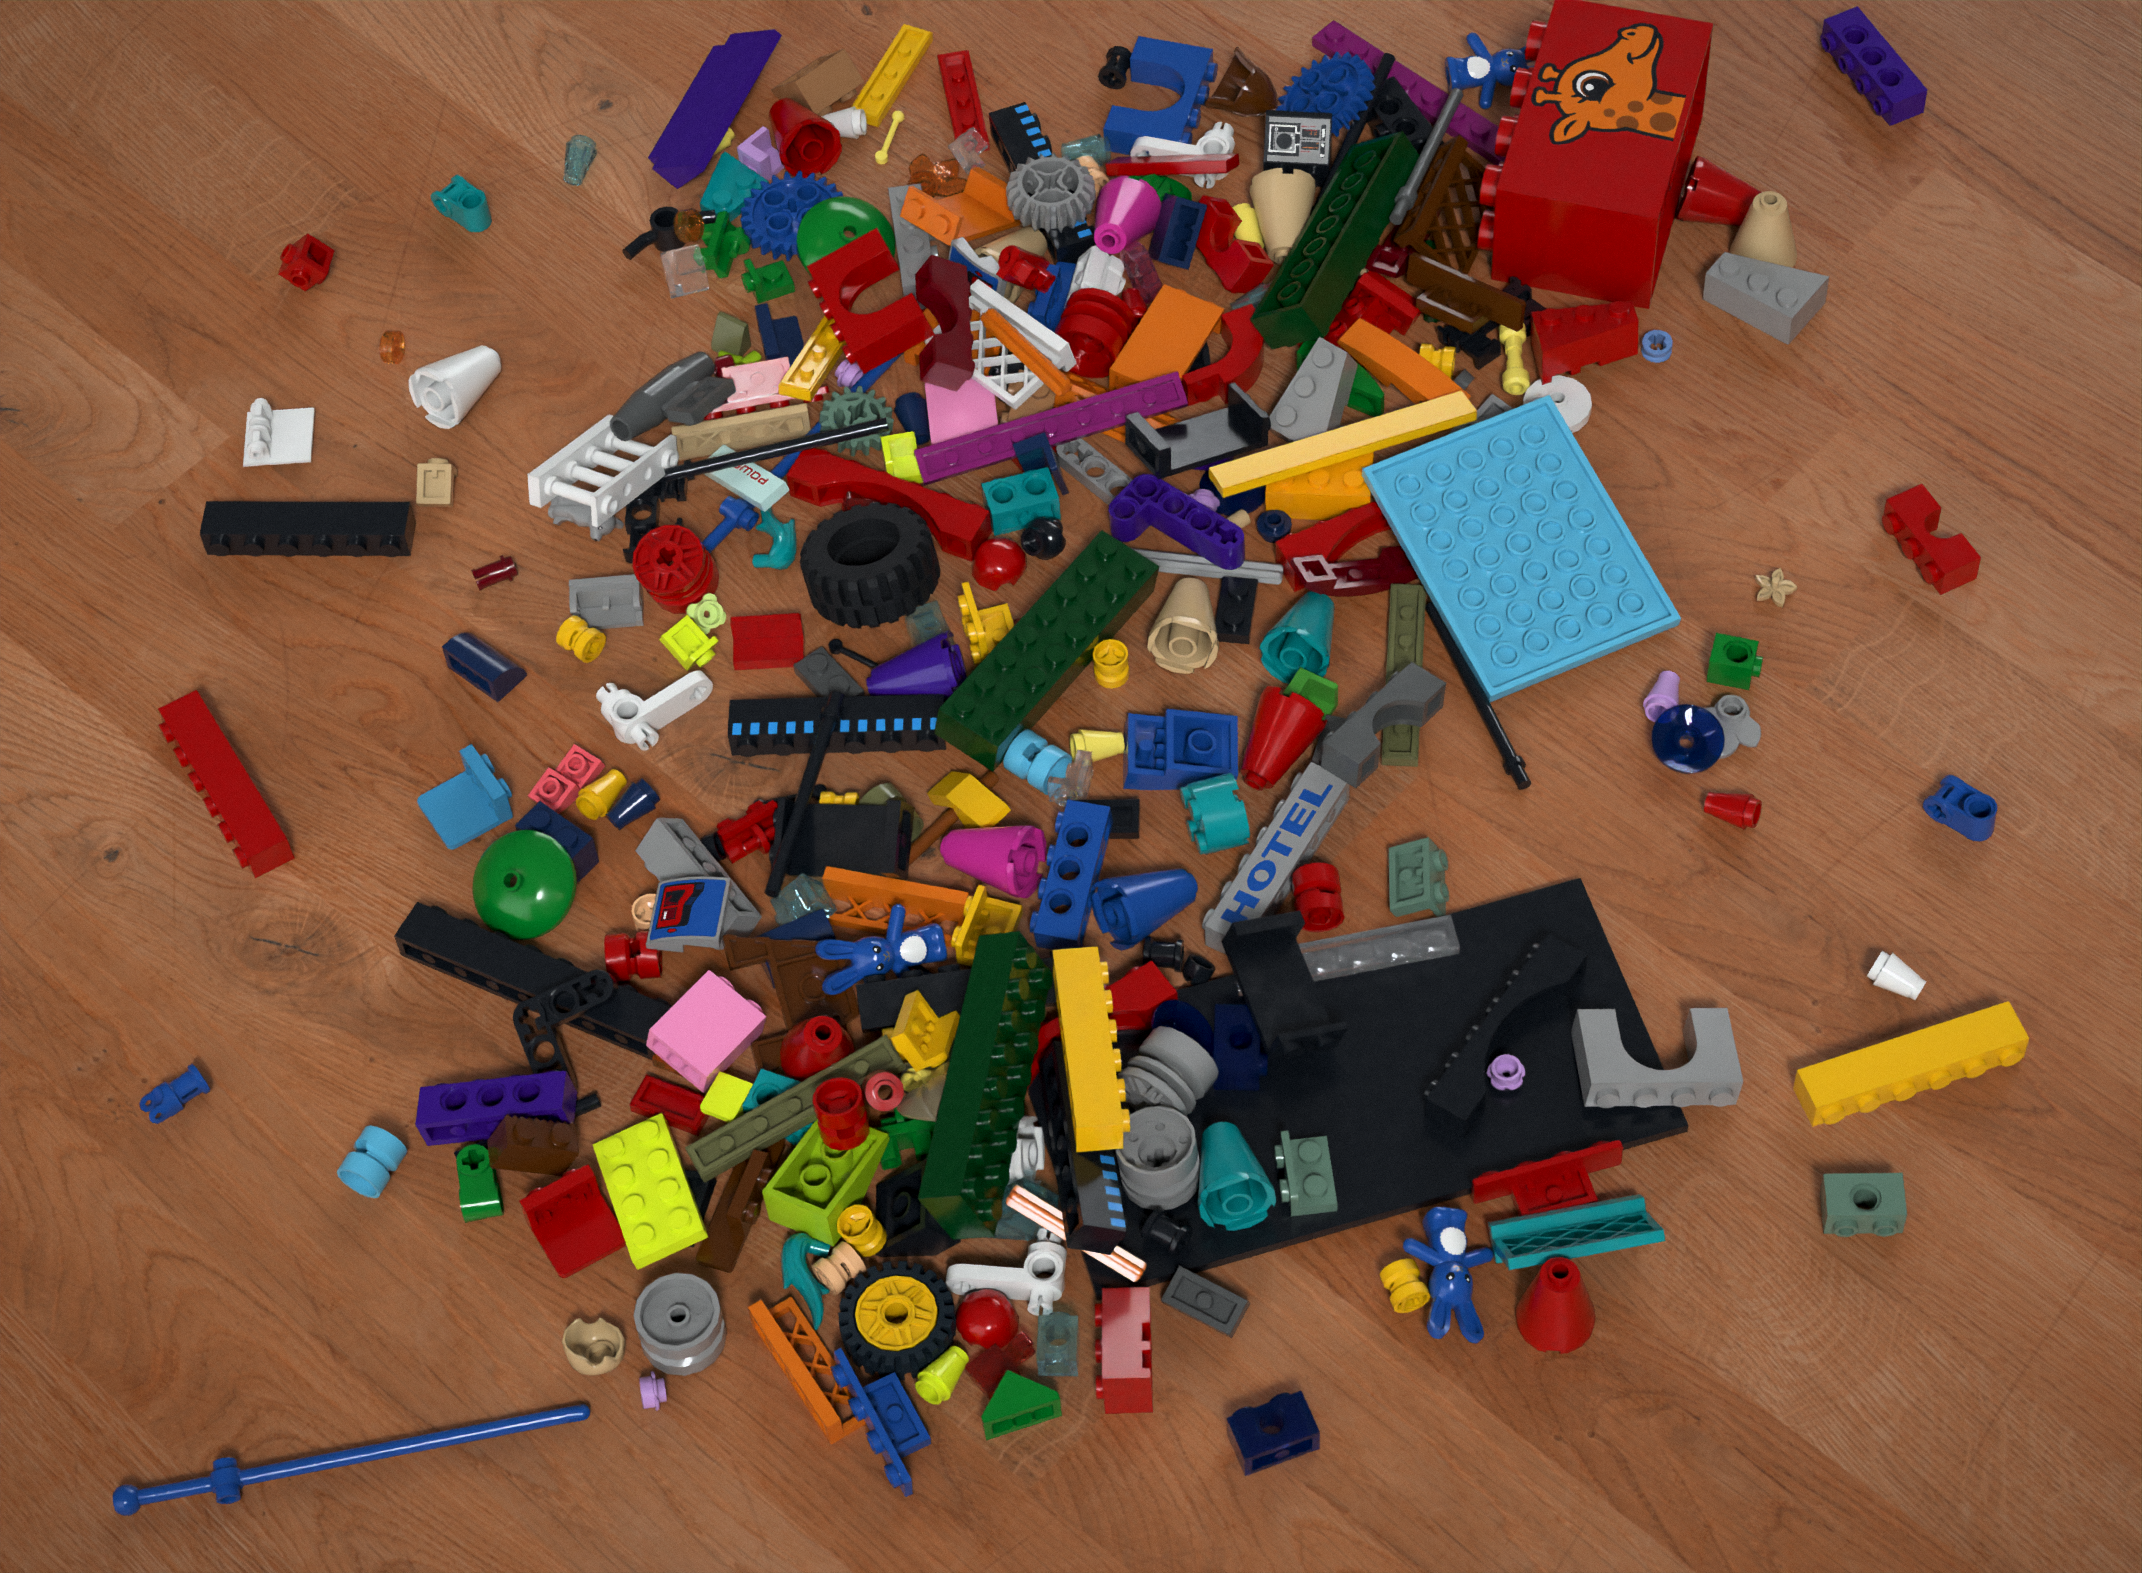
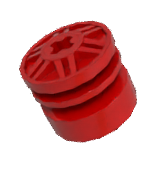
(1096, 330)
(685, 580)

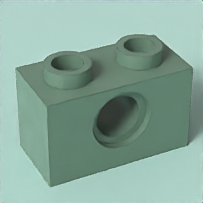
(1879, 1191)

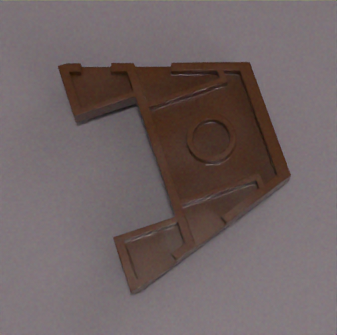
(798, 985)

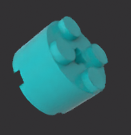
(1216, 814)

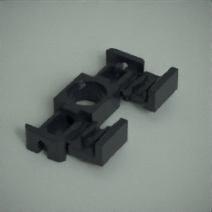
(1477, 344)
(650, 502)

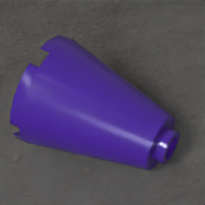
(924, 669)

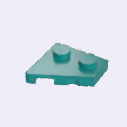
(729, 186)

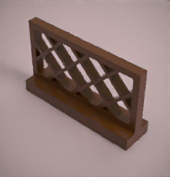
(1433, 190)

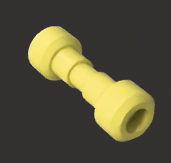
(1515, 378)

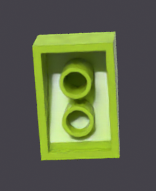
(821, 1183)

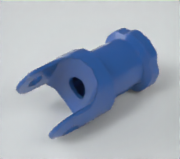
(170, 1097)

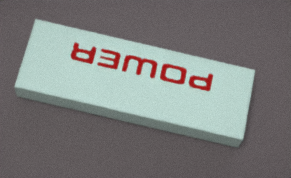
(749, 482)

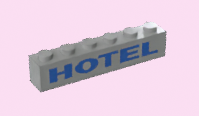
(1280, 849)

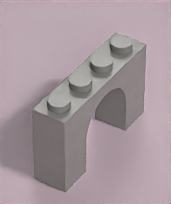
(1615, 1079)

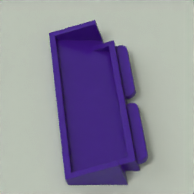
(711, 105)

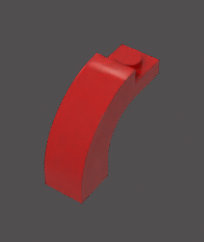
(1240, 364)

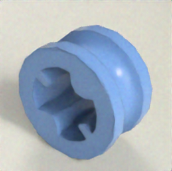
(1655, 337)

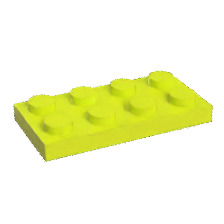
(650, 1191)

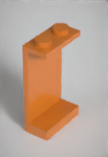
(970, 214)
(1166, 338)

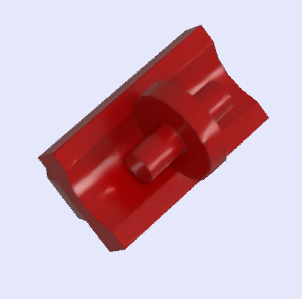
(1025, 269)
(749, 832)

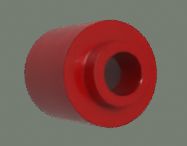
(874, 1081)

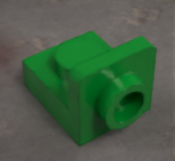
(767, 281)

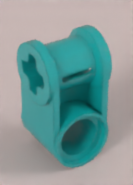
(463, 204)

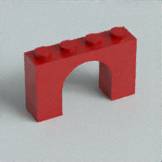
(871, 336)

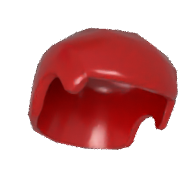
(998, 563)
(987, 1319)

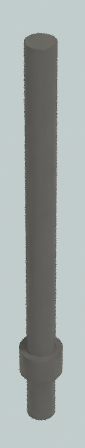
(1408, 194)

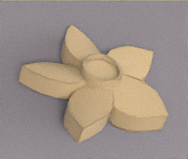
(1775, 587)

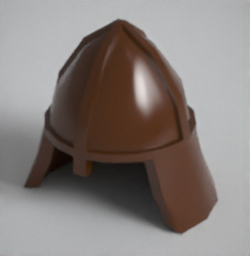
(1244, 89)

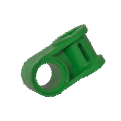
(479, 1188)

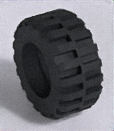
(870, 565)

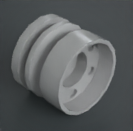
(1168, 1072)
(1159, 1159)

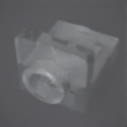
(967, 149)
(1076, 781)

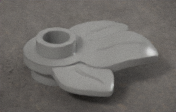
(1736, 728)

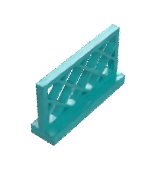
(1573, 1232)

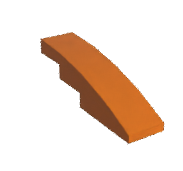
(1396, 363)

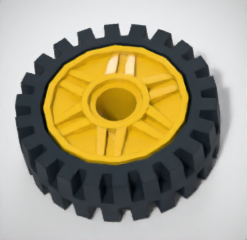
(893, 1294)

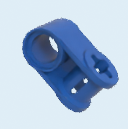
(1962, 808)

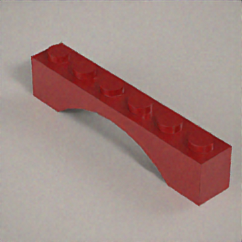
(826, 478)
(1329, 538)
(1133, 1005)

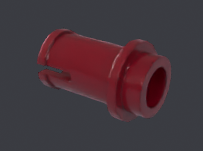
(497, 571)

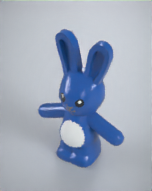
(1484, 69)
(879, 955)
(1450, 1280)

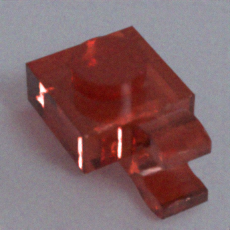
(992, 1364)

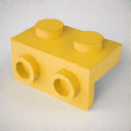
(983, 917)
(921, 1034)

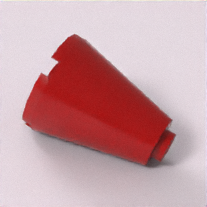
(803, 138)
(1714, 195)
(1279, 736)
(813, 1047)
(1556, 1308)

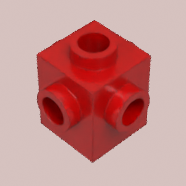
(306, 262)

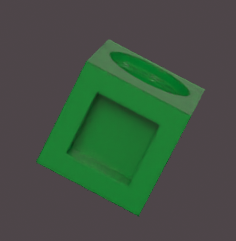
(1723, 659)

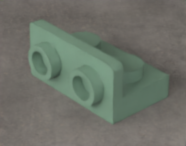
(1417, 878)
(1307, 1173)

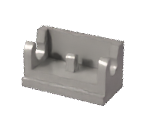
(607, 601)

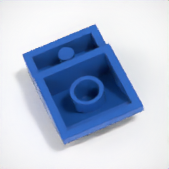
(1178, 749)

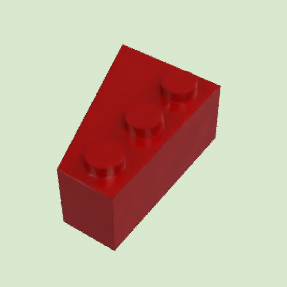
(1581, 336)
(1125, 1350)

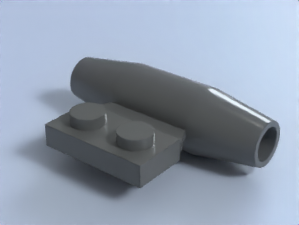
(679, 392)

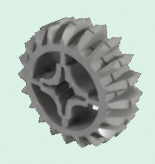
(1051, 201)

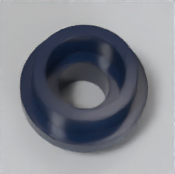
(1270, 532)

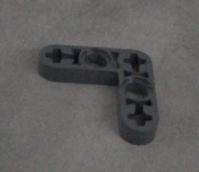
(551, 1017)

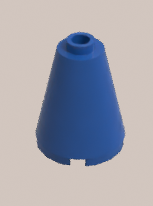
(1141, 903)

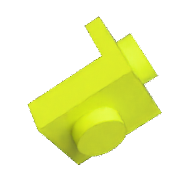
(689, 643)

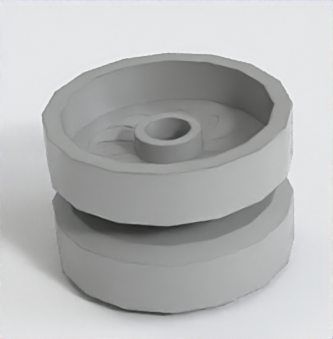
(680, 1324)

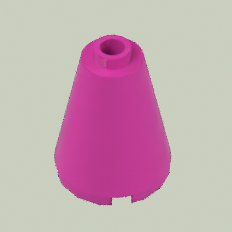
(1125, 213)
(998, 856)

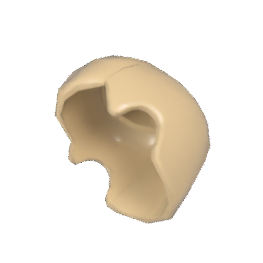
(593, 1347)

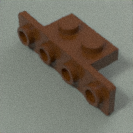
(1461, 298)
(739, 1209)

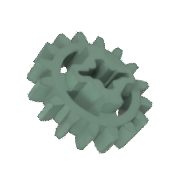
(852, 410)

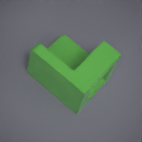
(1315, 689)

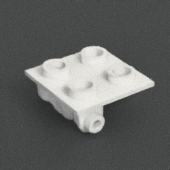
(278, 435)

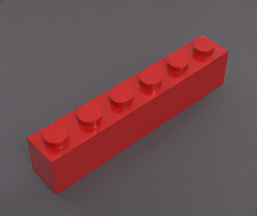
(225, 783)

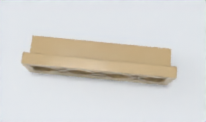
(742, 431)

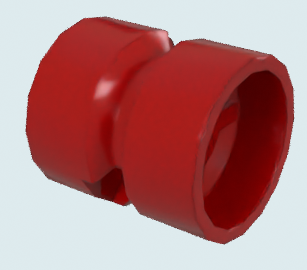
(1318, 896)
(620, 957)
(841, 1113)

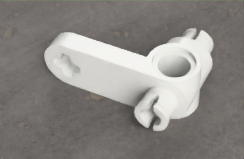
(1213, 142)
(654, 712)
(1018, 1283)

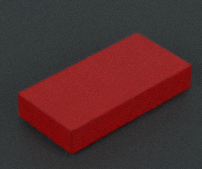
(676, 1103)

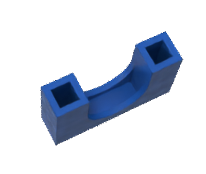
(1168, 65)

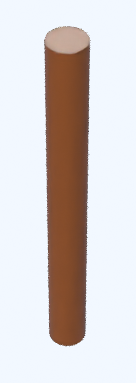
(941, 825)

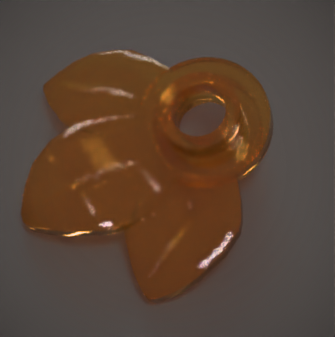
(936, 178)

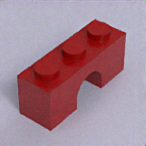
(1236, 262)
(1942, 561)

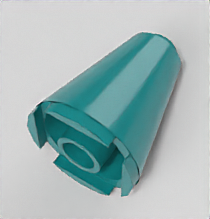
(1300, 639)
(1231, 1180)

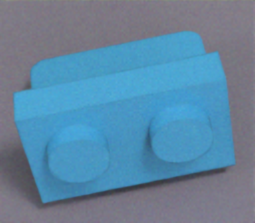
(468, 802)

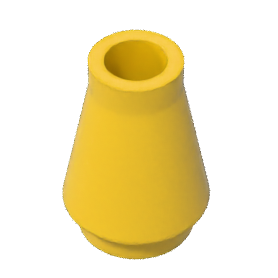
(600, 795)

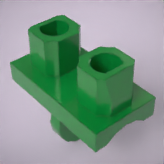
(723, 244)
(903, 1135)

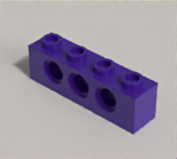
(1873, 66)
(477, 1107)

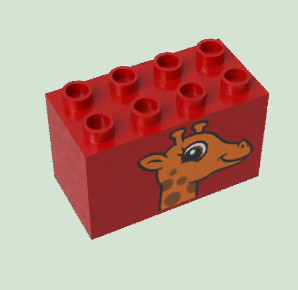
(1595, 151)

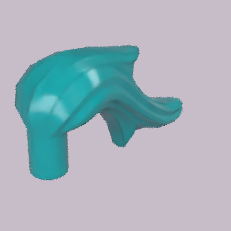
(784, 542)
(796, 1271)

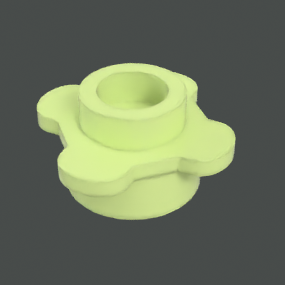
(716, 613)

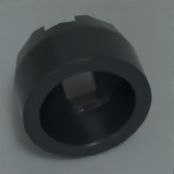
(714, 846)
(1197, 970)

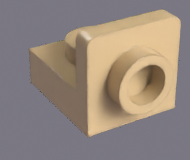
(435, 483)

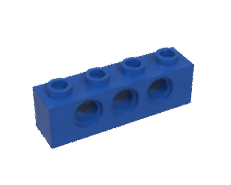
(1068, 929)

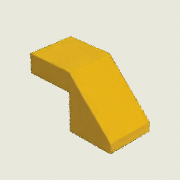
(969, 799)

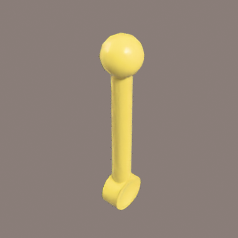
(881, 156)

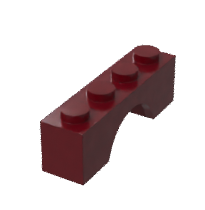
(945, 291)

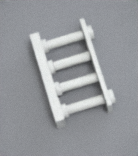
(593, 449)

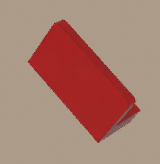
(1396, 302)
(767, 641)

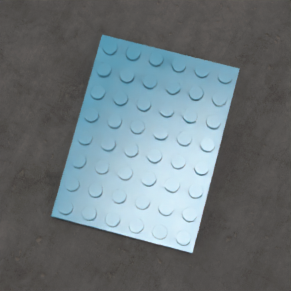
(1520, 548)

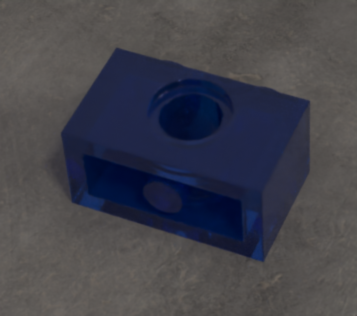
(1237, 1067)
(1263, 1450)

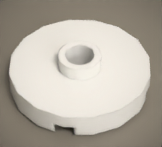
(1569, 397)

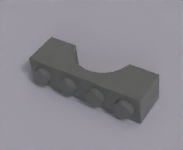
(1408, 699)

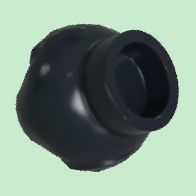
(1043, 538)

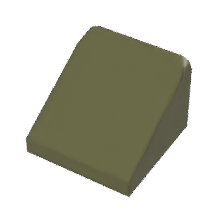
(730, 335)

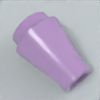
(1662, 695)

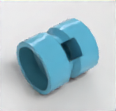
(1035, 760)
(369, 1166)

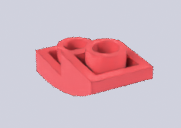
(561, 787)

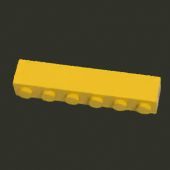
(1088, 1049)
(1911, 1064)

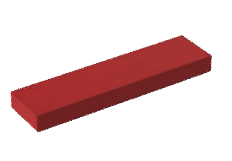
(961, 93)
(1172, 164)

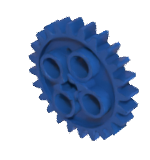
(1331, 87)
(777, 210)

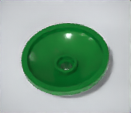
(825, 224)
(542, 889)

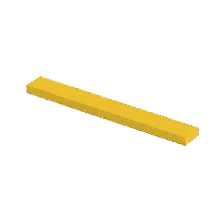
(1342, 444)

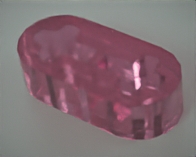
(1141, 270)

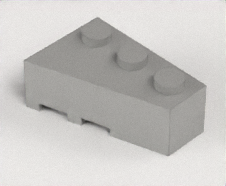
(1765, 294)
(1315, 394)

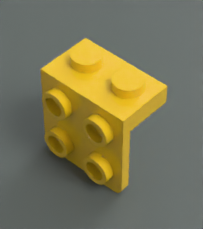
(984, 626)

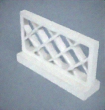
(1045, 340)

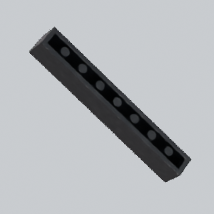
(522, 972)

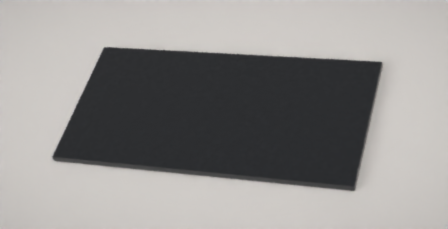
(1374, 1083)

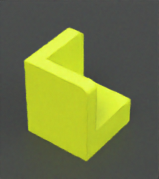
(900, 457)
(726, 1097)

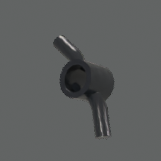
(662, 232)

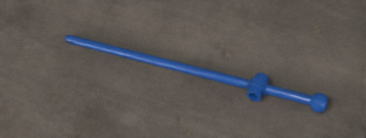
(740, 512)
(229, 1479)

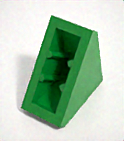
(1019, 1405)

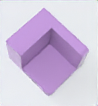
(760, 155)

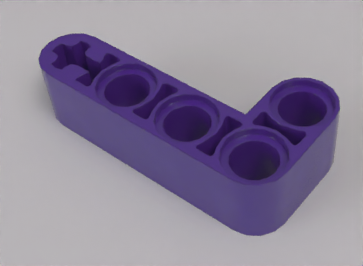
(1179, 516)

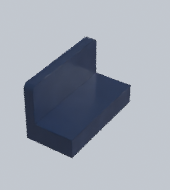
(779, 336)
(1038, 454)

